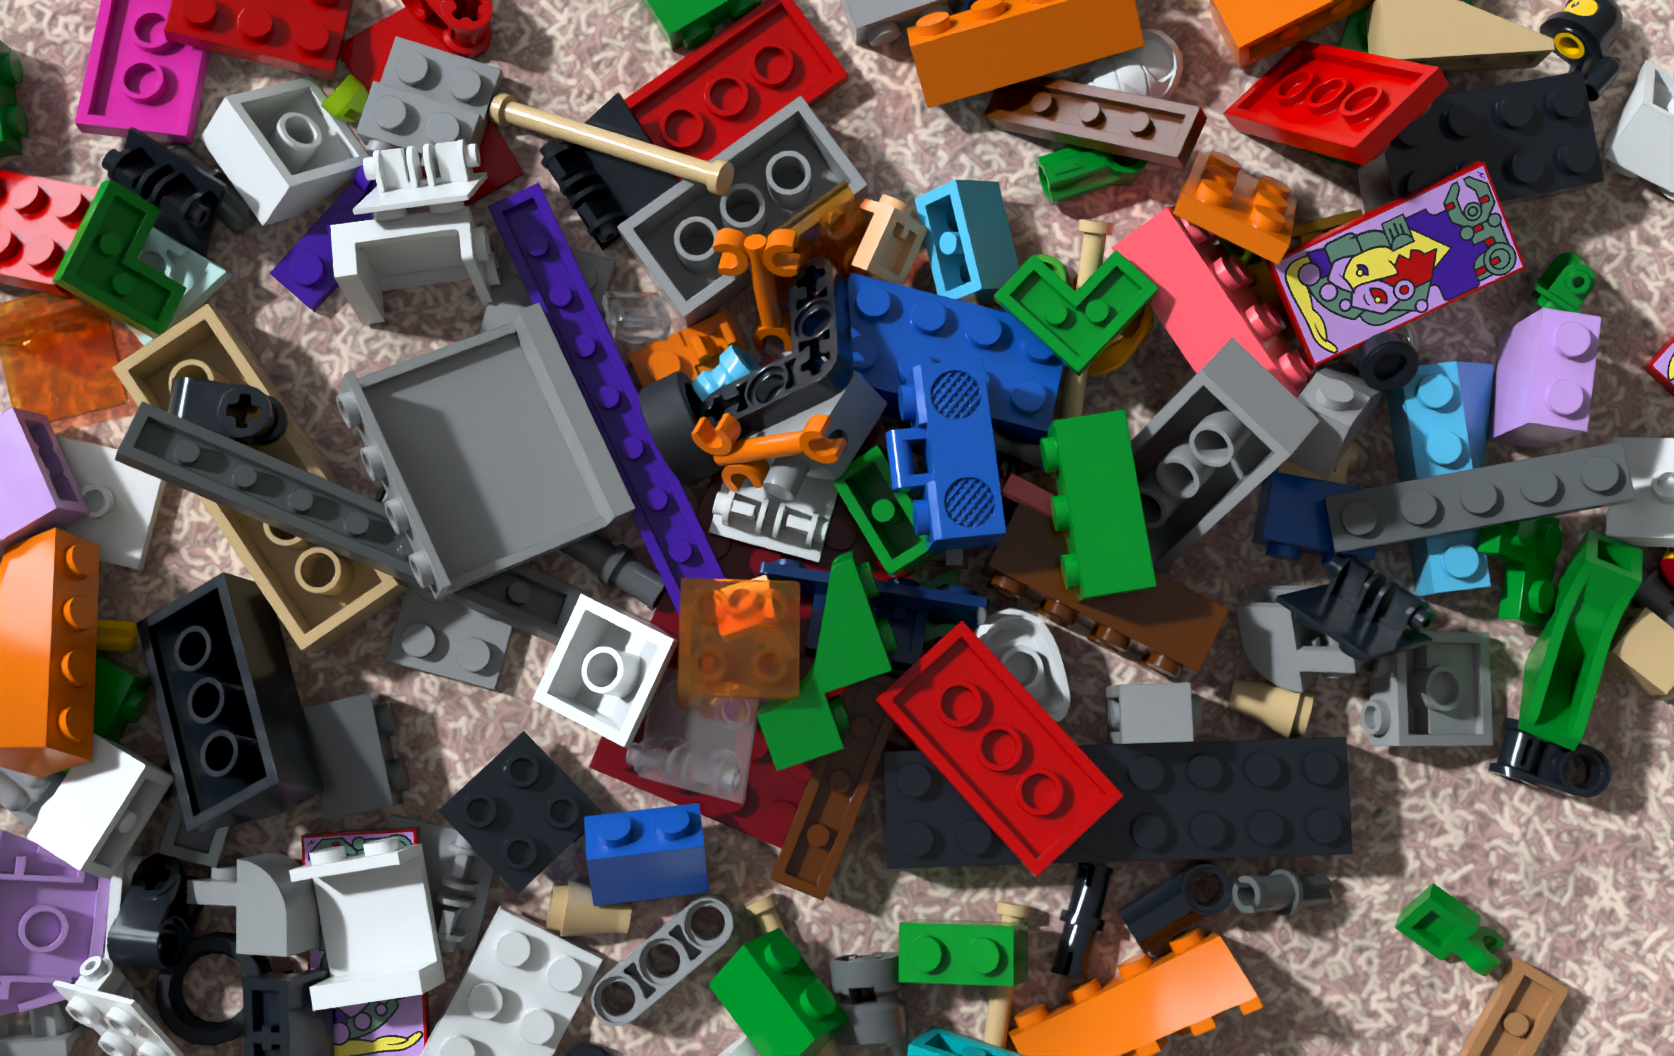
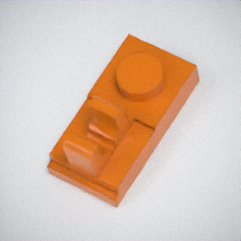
(687, 350)

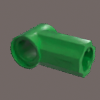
(1081, 172)

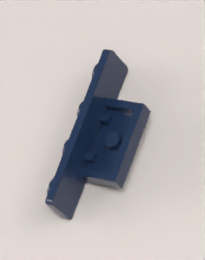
(899, 599)

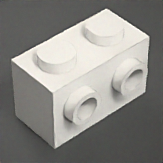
(101, 808)

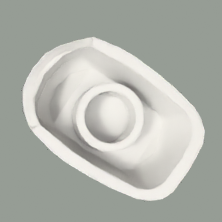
(1141, 71)
(1030, 655)

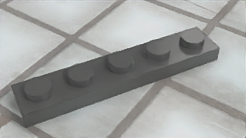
(1480, 498)

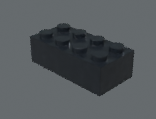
(1528, 133)

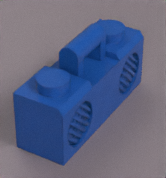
(960, 478)

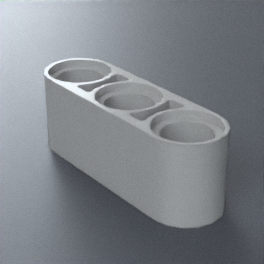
(648, 982)

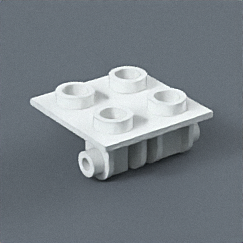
(442, 193)
(774, 523)
(116, 1011)

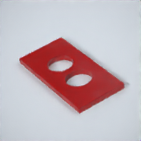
(366, 60)

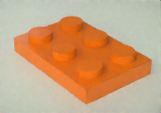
(1238, 206)

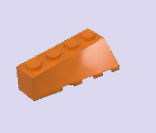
(48, 652)
(1142, 1005)

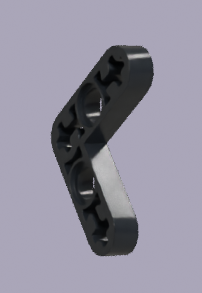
(804, 373)

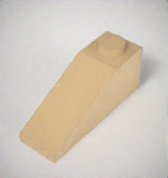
(1452, 36)

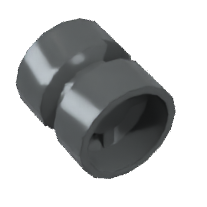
(871, 1018)

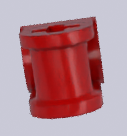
(457, 23)

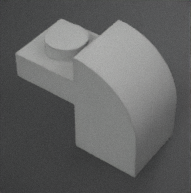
(1284, 648)
(271, 910)

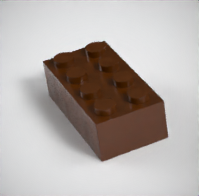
(1163, 625)

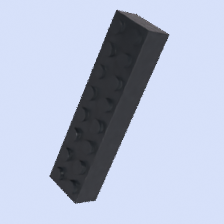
(1174, 805)

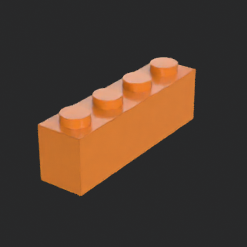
(1266, 26)
(1015, 42)

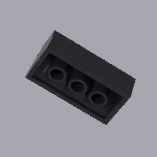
(228, 705)

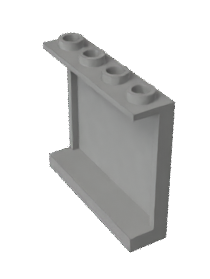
(485, 453)

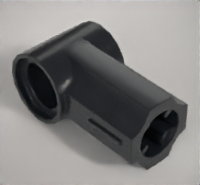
(1170, 907)

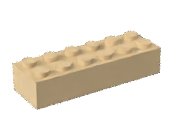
(308, 586)

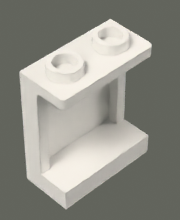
(410, 253)

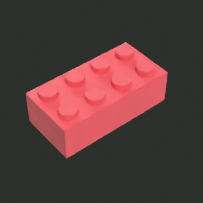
(1209, 298)

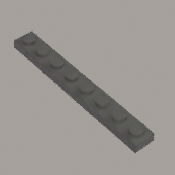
(325, 515)

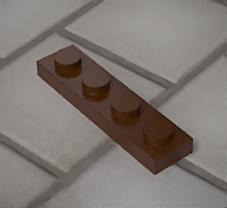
(1098, 119)
(835, 794)

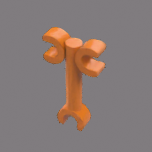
(764, 261)
(749, 456)

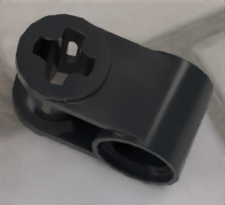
(225, 408)
(1545, 764)
(152, 922)

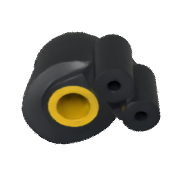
(1583, 37)

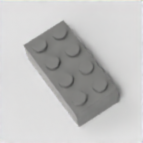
(776, 175)
(1213, 448)

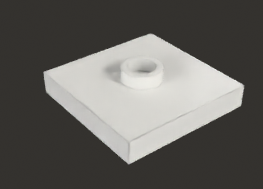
(119, 502)
(1651, 515)

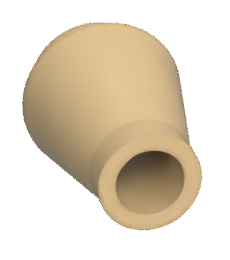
(1272, 705)
(574, 914)

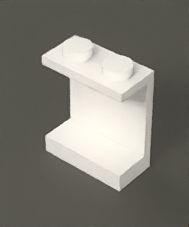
(374, 923)

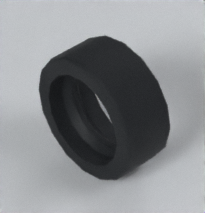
(671, 415)
(172, 1002)

